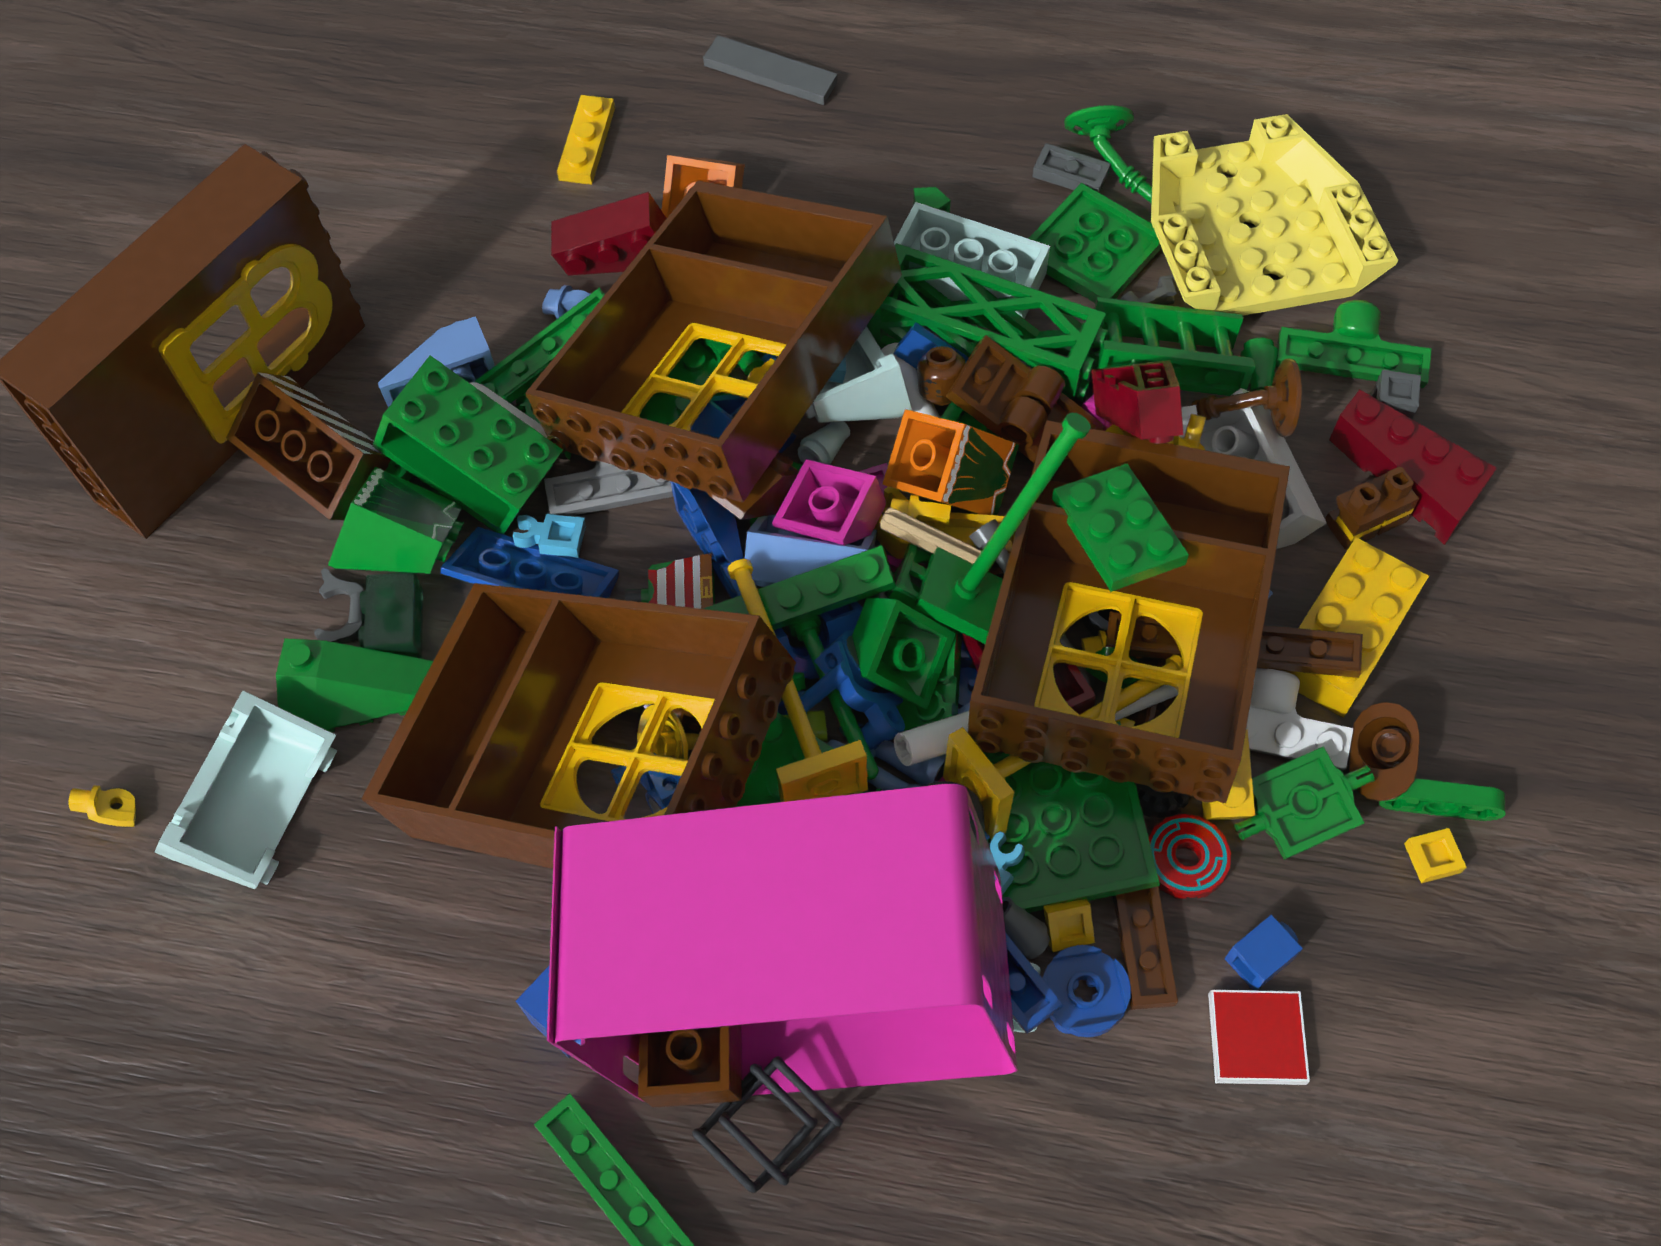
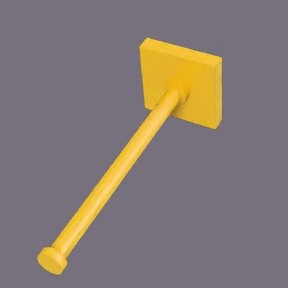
(970, 766)
(819, 774)

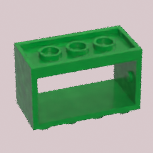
(465, 445)

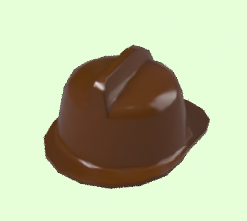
(1389, 744)

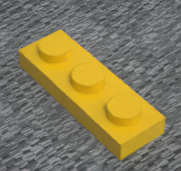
(586, 139)

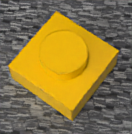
(1435, 855)
(1069, 924)

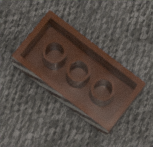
(305, 444)

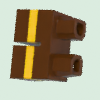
(1373, 507)

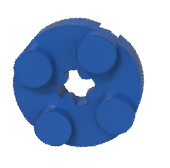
(1099, 971)

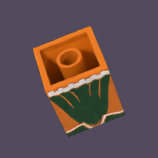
(950, 463)

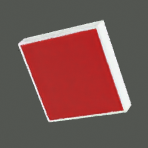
(1258, 1037)

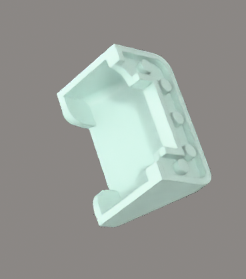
(870, 388)
(247, 792)

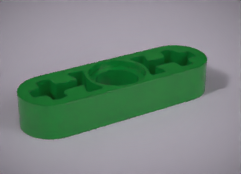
(1450, 800)

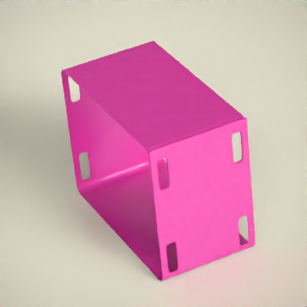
(826, 927)

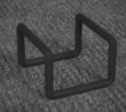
(834, 1121)
(810, 1122)

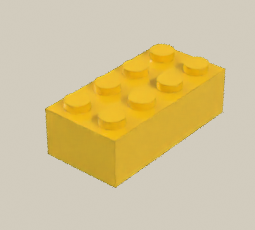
(1364, 597)

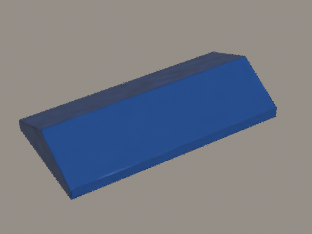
(495, 560)

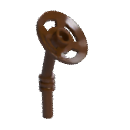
(1274, 397)

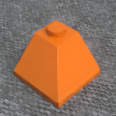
(685, 171)

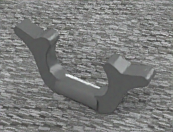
(334, 586)

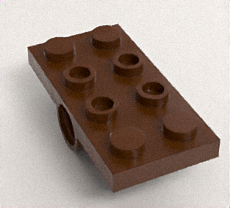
(1012, 396)

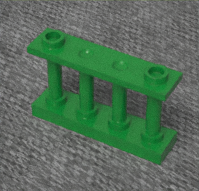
(1190, 327)

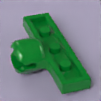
(1352, 347)

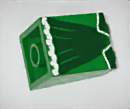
(396, 527)

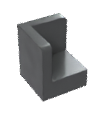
(1398, 391)

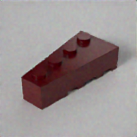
(1442, 472)

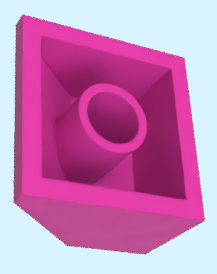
(831, 504)

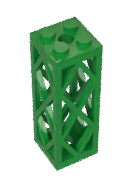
(947, 318)

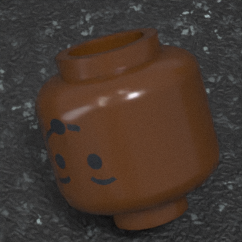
(937, 373)

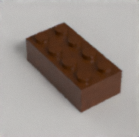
(690, 1066)

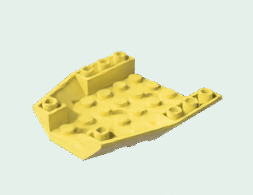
(1306, 212)

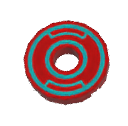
(1205, 841)

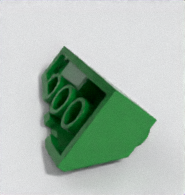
(345, 683)

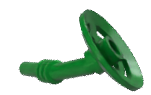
(1098, 124)

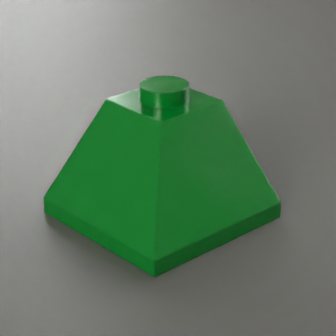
(901, 649)

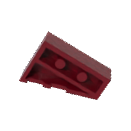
(605, 236)
(1140, 399)

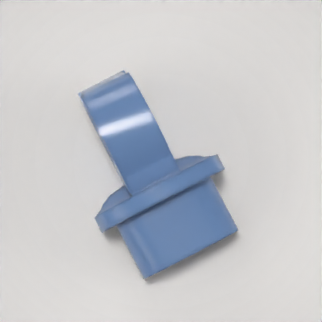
(562, 300)

